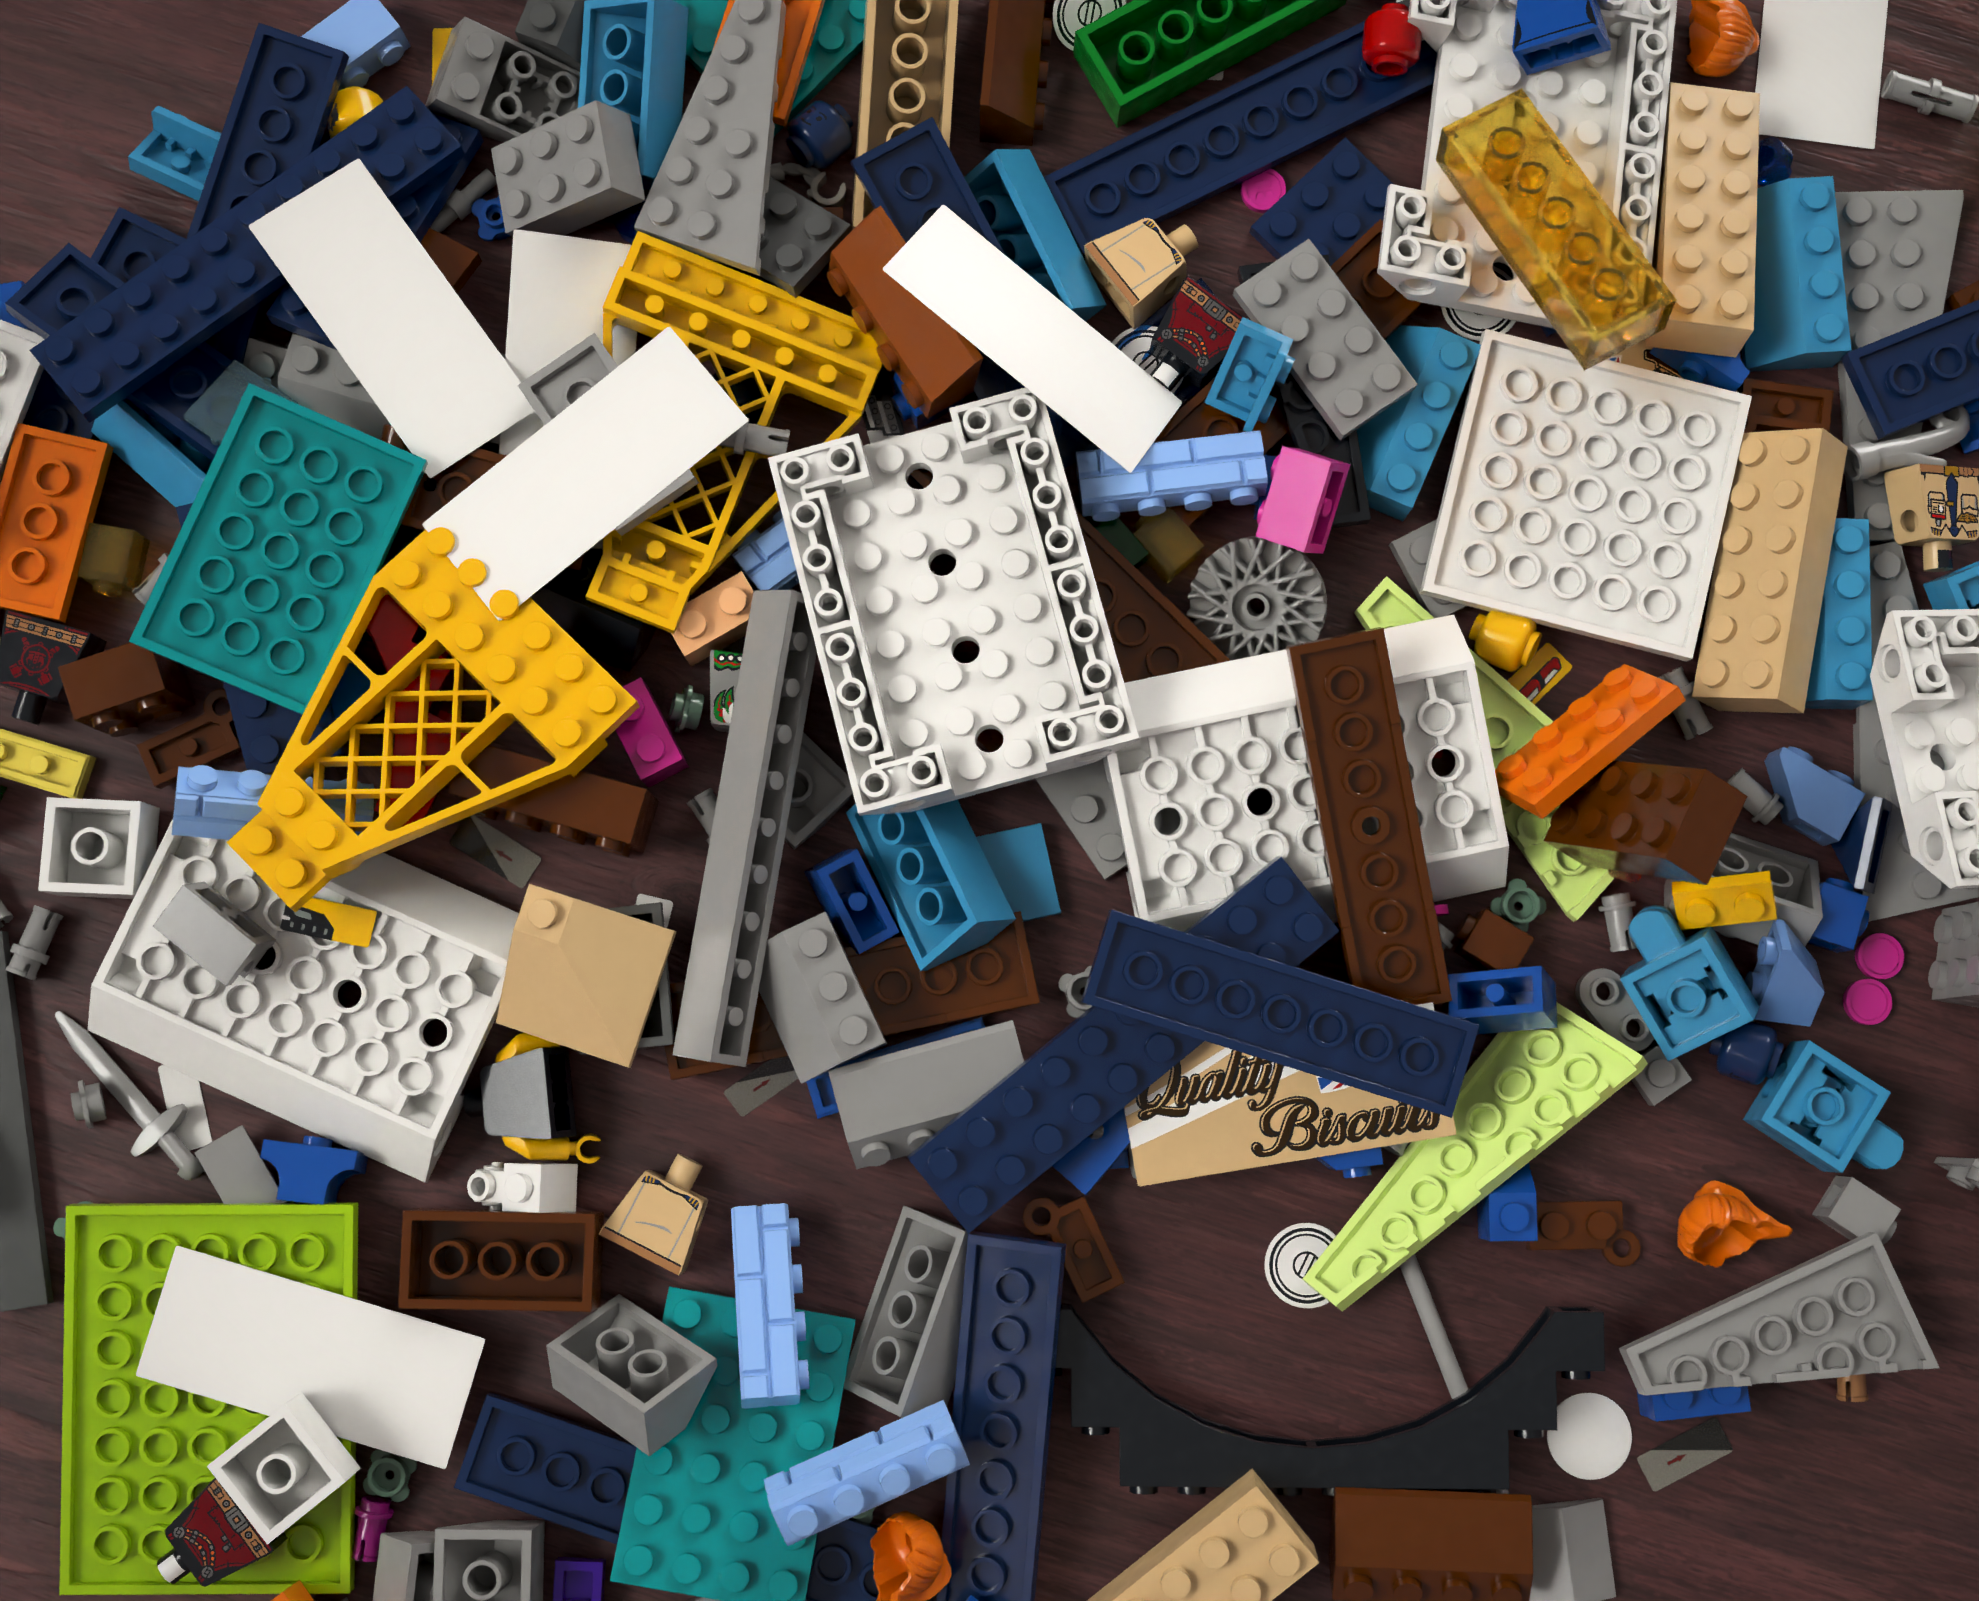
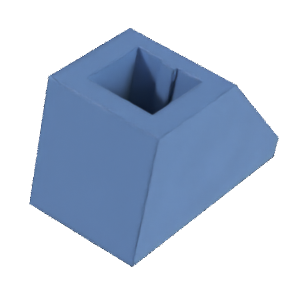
(1813, 799)
(1785, 978)

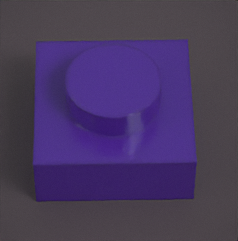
(579, 1579)

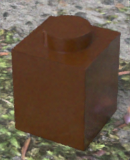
(1491, 941)

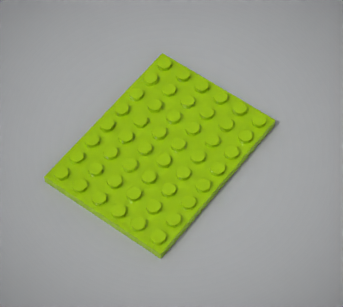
(144, 1447)

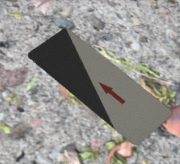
(495, 850)
(761, 1085)
(1684, 1454)

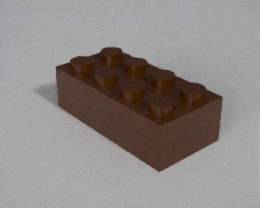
(572, 808)
(1648, 821)
(500, 1260)

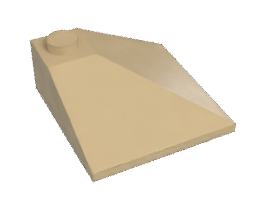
(582, 975)

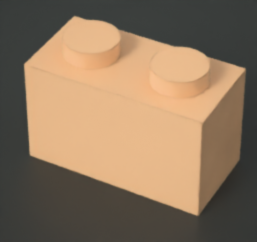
(714, 619)

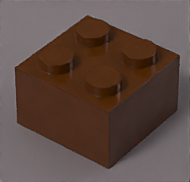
(125, 689)

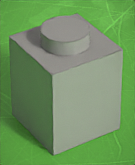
(1856, 1210)

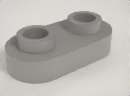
(1615, 1011)

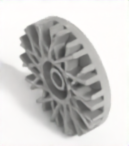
(1262, 570)

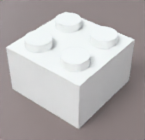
(97, 847)
(284, 1467)

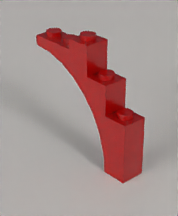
(394, 638)

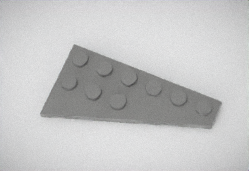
(721, 155)
(1808, 1323)

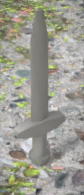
(157, 1127)

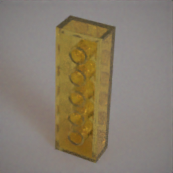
(1554, 229)

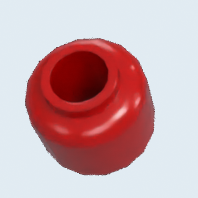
(1391, 41)

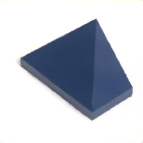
(1864, 842)

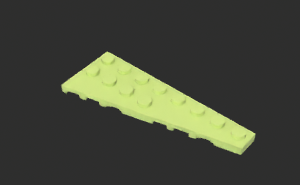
(1510, 726)
(1508, 1111)

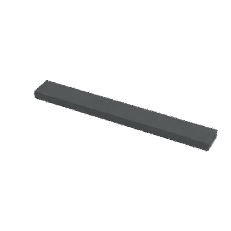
(23, 1245)

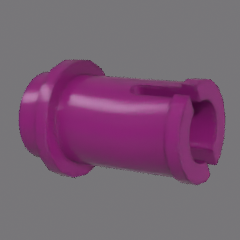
(372, 1521)

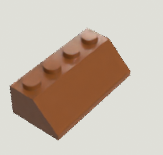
(923, 349)

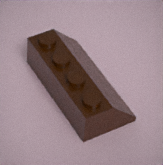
(1014, 71)
(1430, 1545)

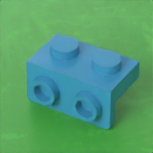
(176, 153)
(1249, 372)

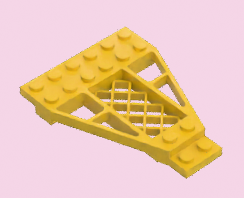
(761, 337)
(519, 662)

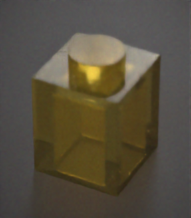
(1169, 543)
(113, 559)

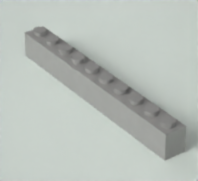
(748, 831)

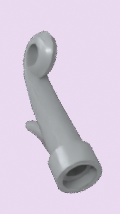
(1869, 458)

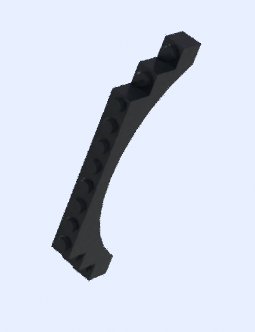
(1447, 1448)

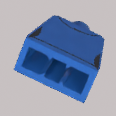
(1557, 33)

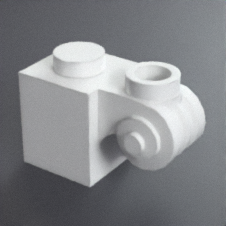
(525, 1187)

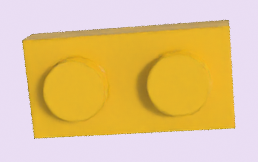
(1725, 900)

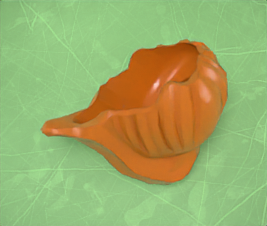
(1720, 37)
(1723, 1225)
(908, 1559)

